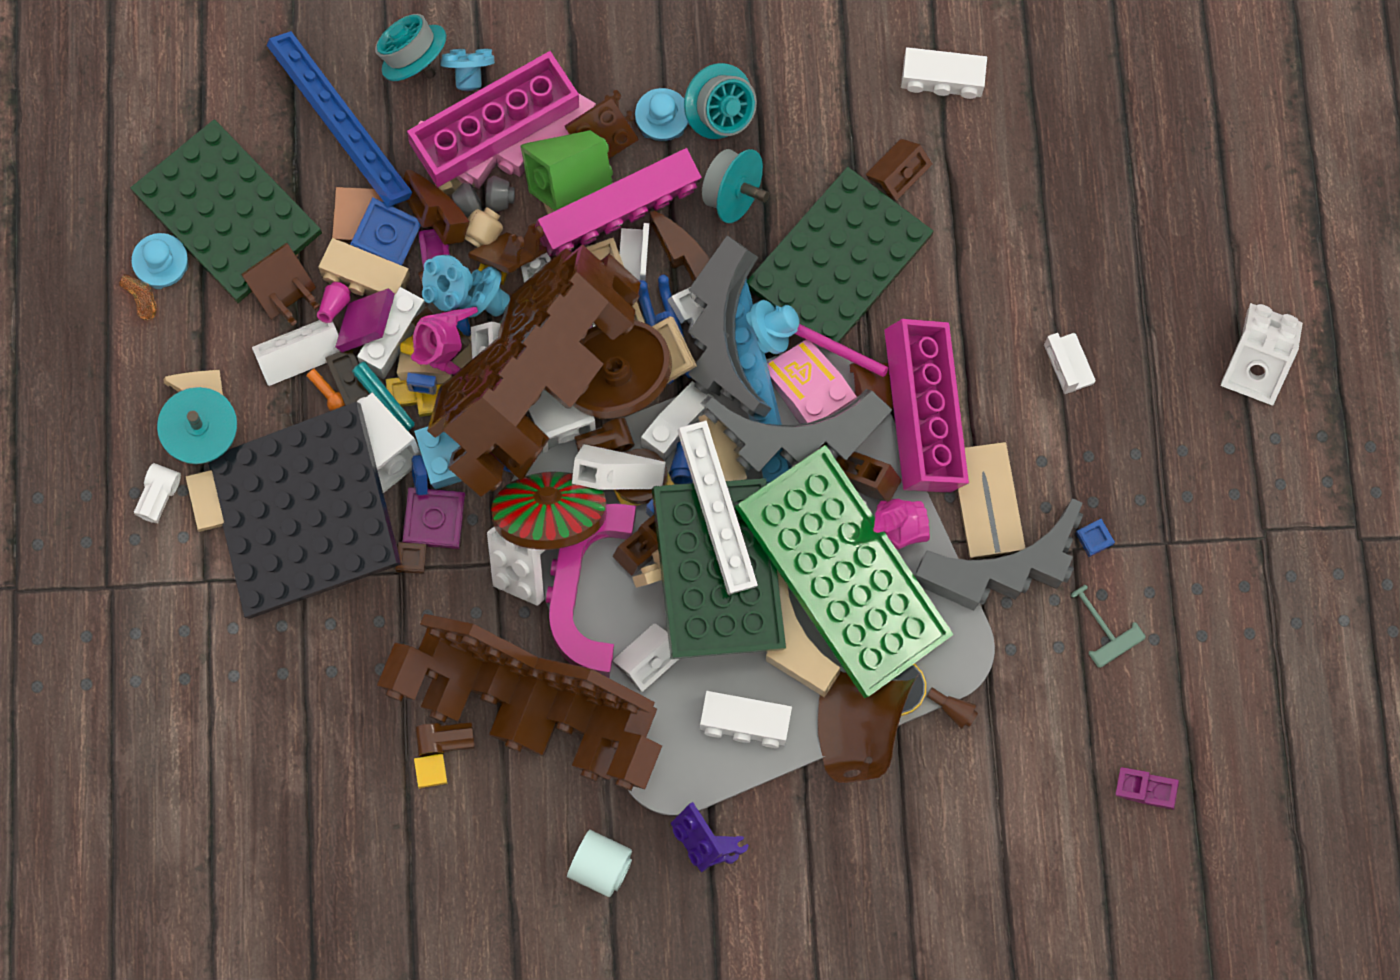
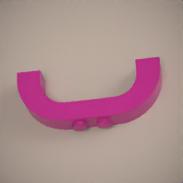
(562, 596)

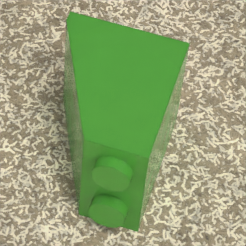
(566, 167)

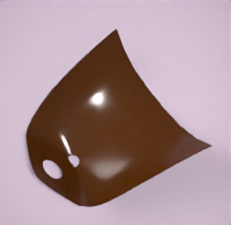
(859, 727)

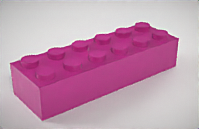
(493, 119)
(618, 202)
(926, 406)

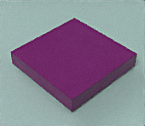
(365, 320)
(434, 518)

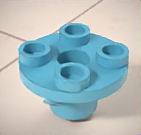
(467, 66)
(661, 114)
(160, 260)
(445, 282)
(486, 293)
(773, 325)

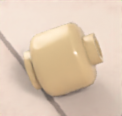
(483, 227)

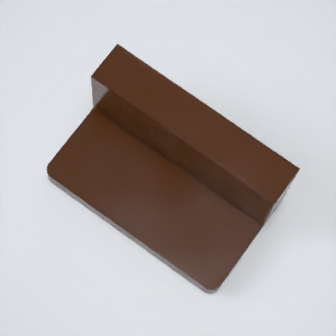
(900, 168)

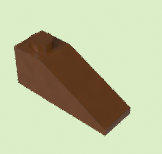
(870, 476)

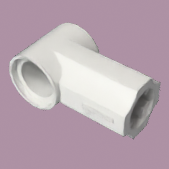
(159, 485)

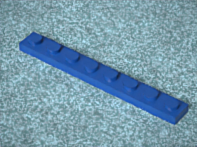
(339, 119)

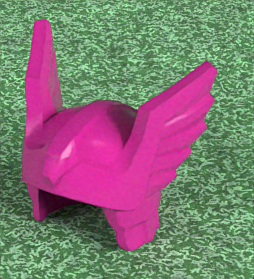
(438, 339)
(902, 522)

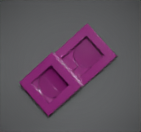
(1147, 788)

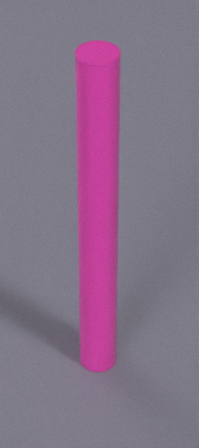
(842, 350)

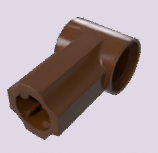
(612, 436)
(437, 739)

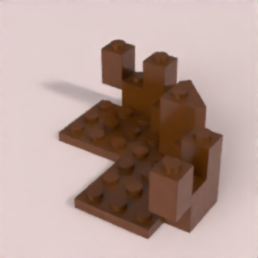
(533, 352)
(533, 695)

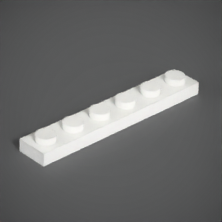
(717, 507)

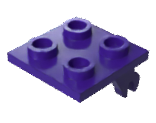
(702, 845)

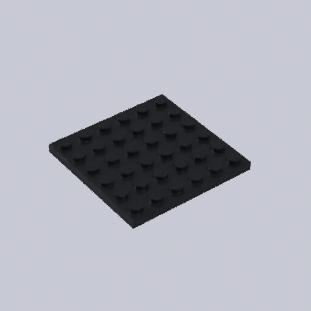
(304, 511)

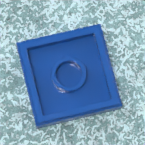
(386, 232)

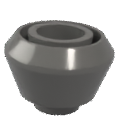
(499, 194)
(467, 199)

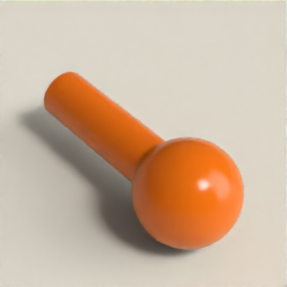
(334, 399)

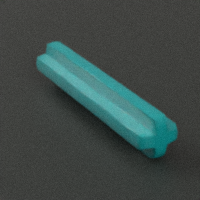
(375, 386)

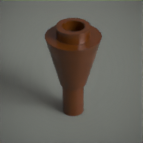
(959, 711)

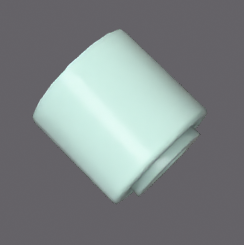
(600, 864)

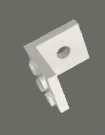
(1265, 341)
(515, 568)

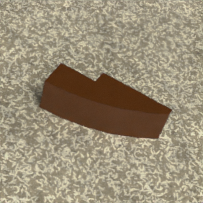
(436, 209)
(679, 245)
(638, 548)

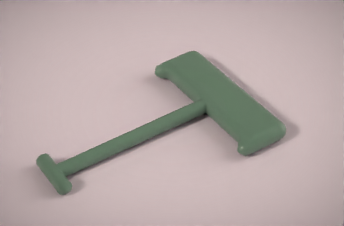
(1117, 645)

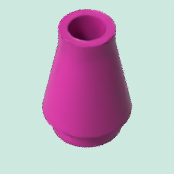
(334, 299)

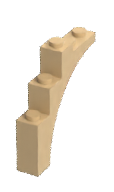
(801, 656)

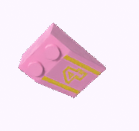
(809, 383)

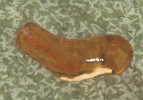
(143, 296)

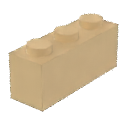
(361, 270)

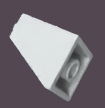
(559, 422)
(389, 441)

